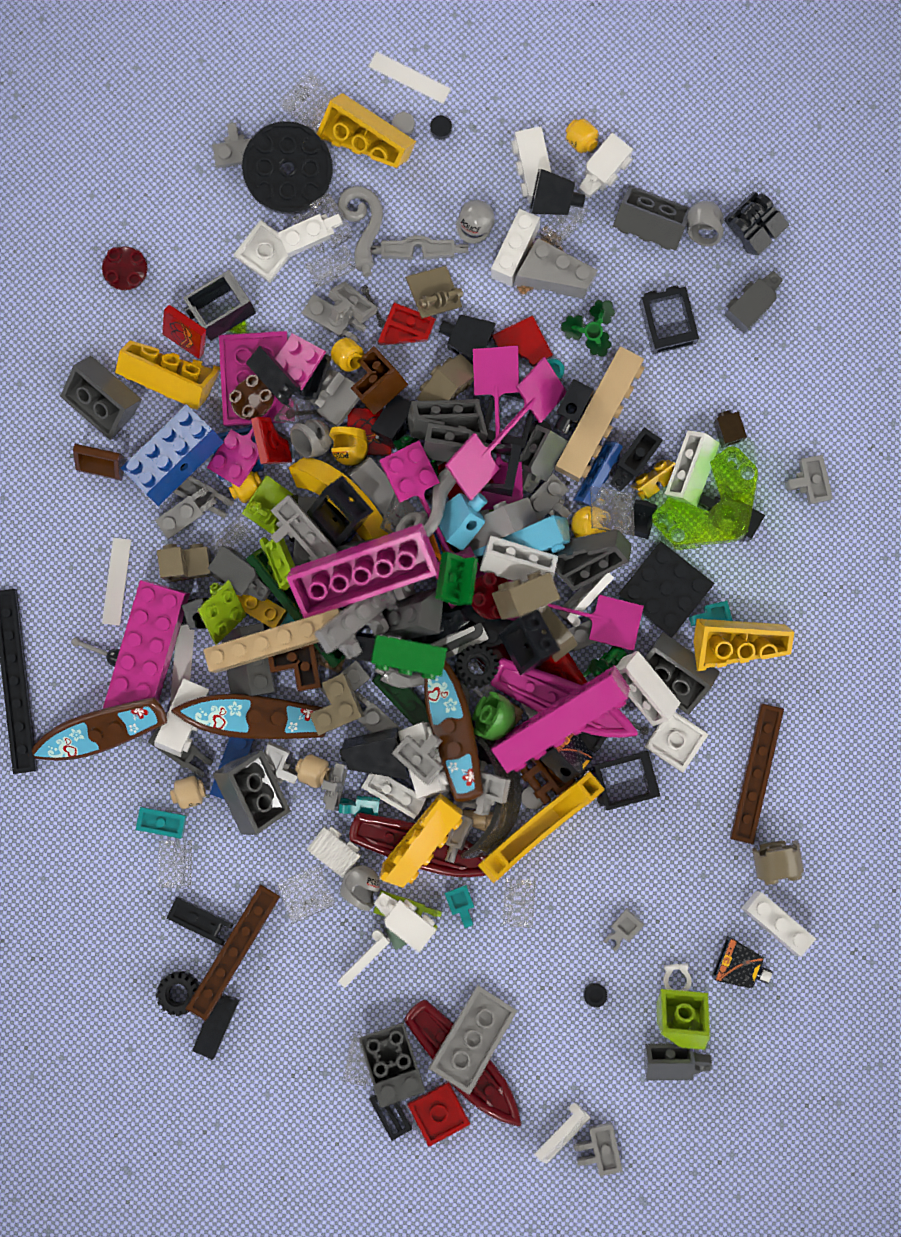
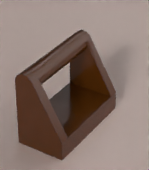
(98, 462)

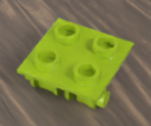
(263, 501)
(221, 611)

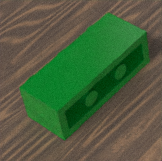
(408, 657)

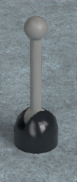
(111, 655)

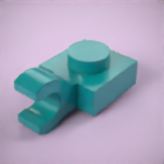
(714, 611)
(363, 804)
(459, 902)

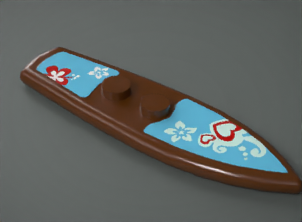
(249, 716)
(453, 724)
(100, 730)

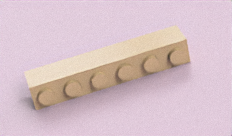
(599, 414)
(266, 643)

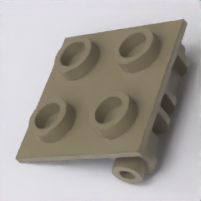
(434, 291)

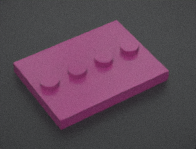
(234, 353)

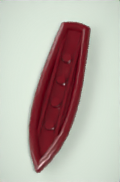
(384, 834)
(491, 1091)

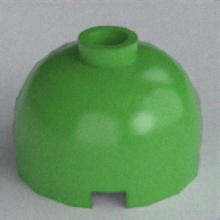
(494, 717)

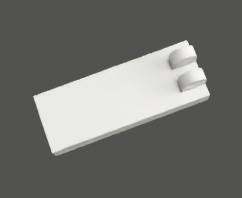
(583, 598)
(395, 794)
(381, 942)
(563, 1134)

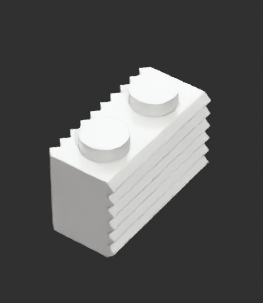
(334, 851)

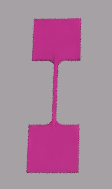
(496, 374)
(238, 452)
(473, 462)
(411, 476)
(613, 621)

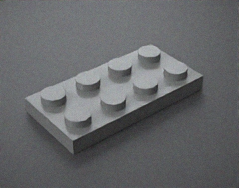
(472, 1039)

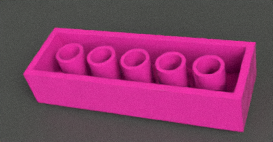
(363, 571)
(147, 644)
(562, 719)

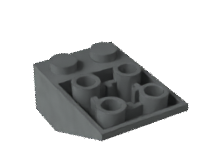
(391, 1065)

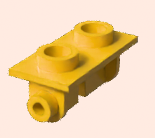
(647, 482)

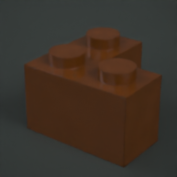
(379, 383)
(305, 666)

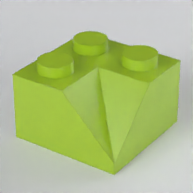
(684, 1017)

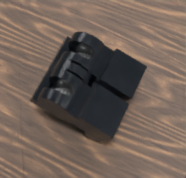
(756, 222)

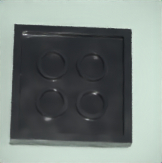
(666, 589)

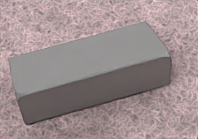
(339, 404)

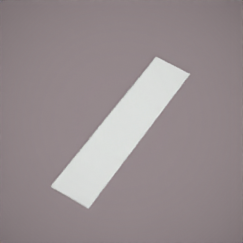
(409, 77)
(116, 581)
(182, 659)

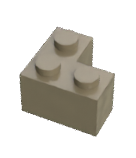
(448, 380)
(182, 564)
(520, 597)
(559, 631)
(343, 706)

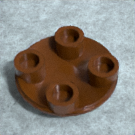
(251, 398)

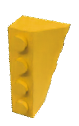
(364, 132)
(167, 374)
(738, 641)
(421, 841)

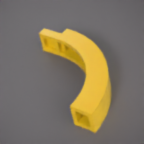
(317, 475)
(540, 826)

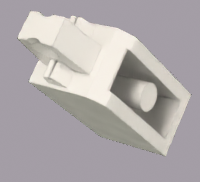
(605, 164)
(309, 233)
(405, 922)

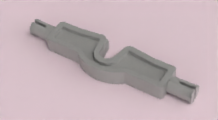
(430, 248)
(457, 838)

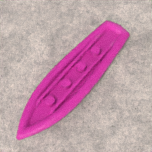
(541, 689)

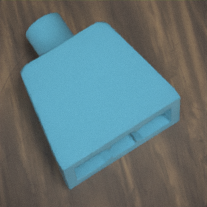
(462, 519)

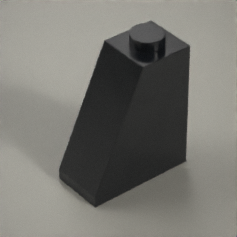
(374, 755)

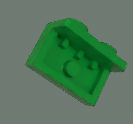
(456, 579)

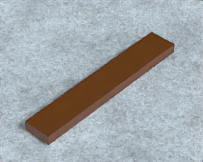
(756, 773)
(233, 952)

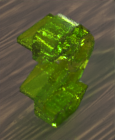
(727, 520)

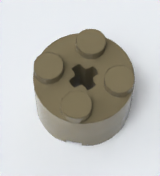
(778, 861)

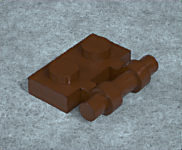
(552, 780)

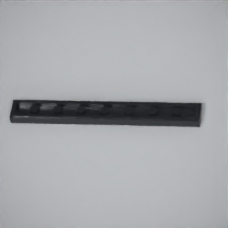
(15, 685)

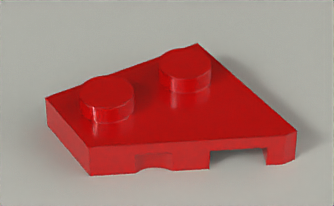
(405, 326)

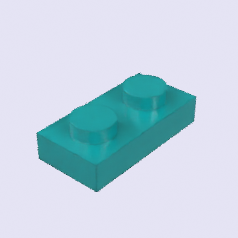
(161, 822)

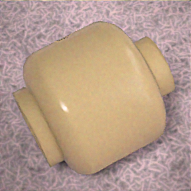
(312, 770)
(188, 792)

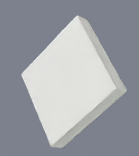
(263, 252)
(676, 741)

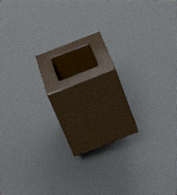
(729, 428)

